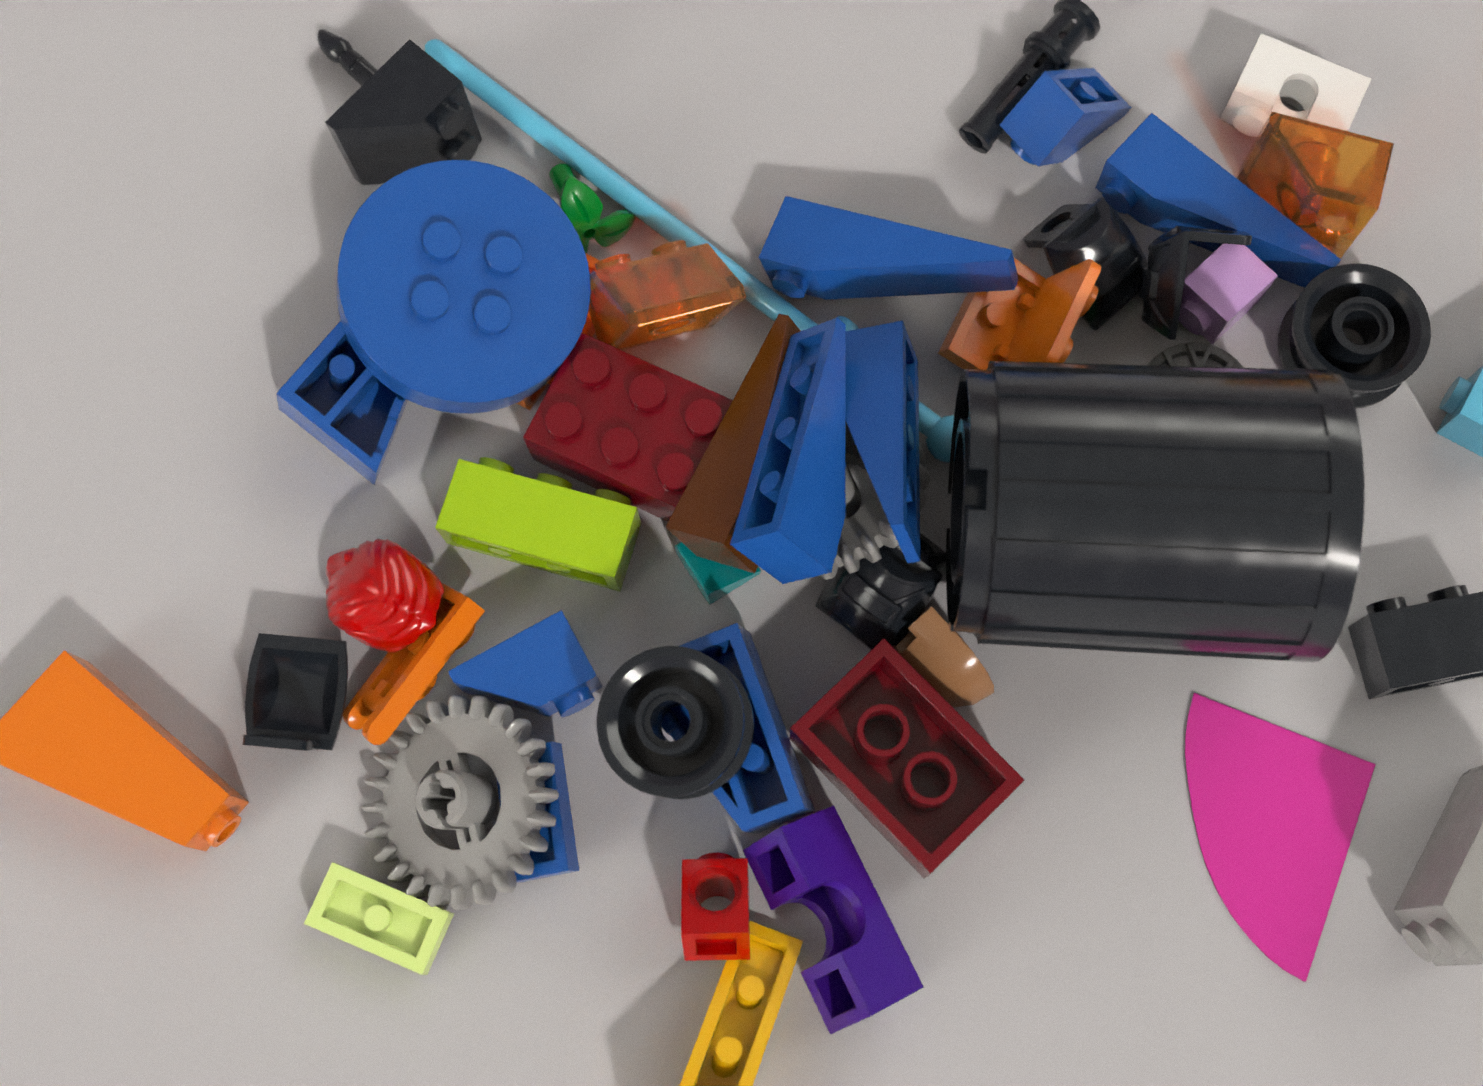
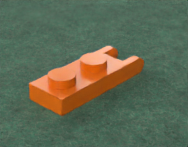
(411, 672)

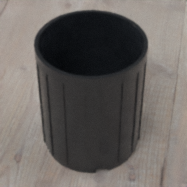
(1154, 509)

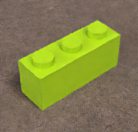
(540, 522)

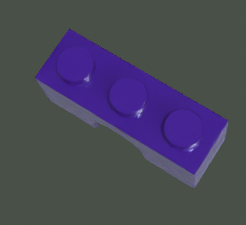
(863, 955)

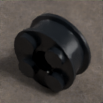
(1374, 305)
(633, 715)

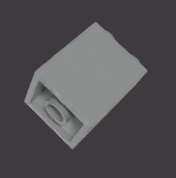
(1446, 887)

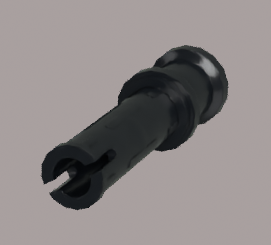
(1041, 53)

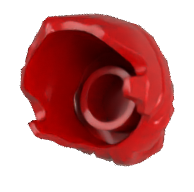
(382, 594)

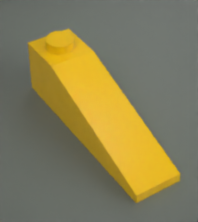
(743, 1012)

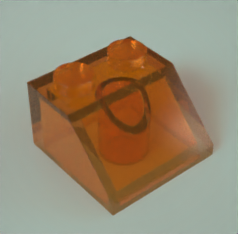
(1318, 177)
(661, 294)

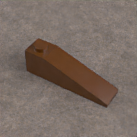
(715, 493)

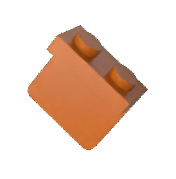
(1023, 322)

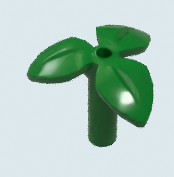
(585, 209)

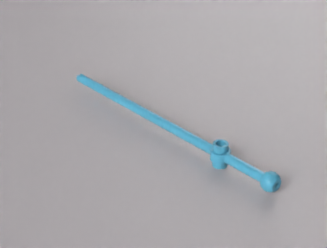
(935, 428)

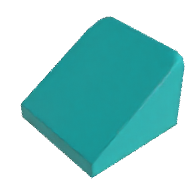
(712, 577)

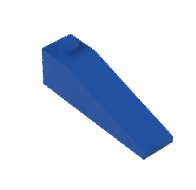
(1173, 183)
(861, 256)
(885, 423)
(799, 473)

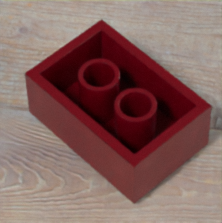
(624, 425)
(904, 758)

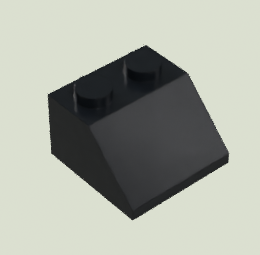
(404, 119)

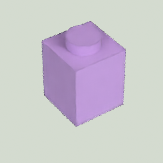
(1223, 290)

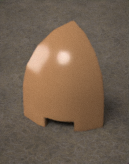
(945, 661)

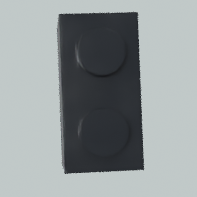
(1420, 643)

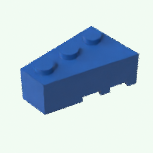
(343, 405)
(770, 782)

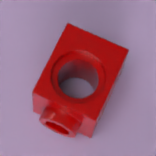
(722, 932)

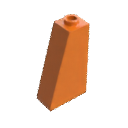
(108, 752)

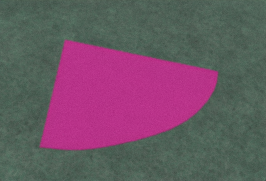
(1272, 824)

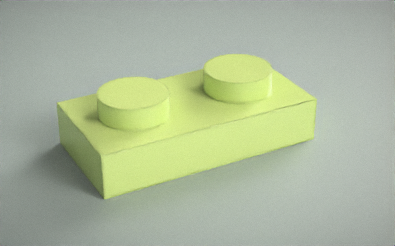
(379, 918)

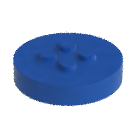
(462, 286)

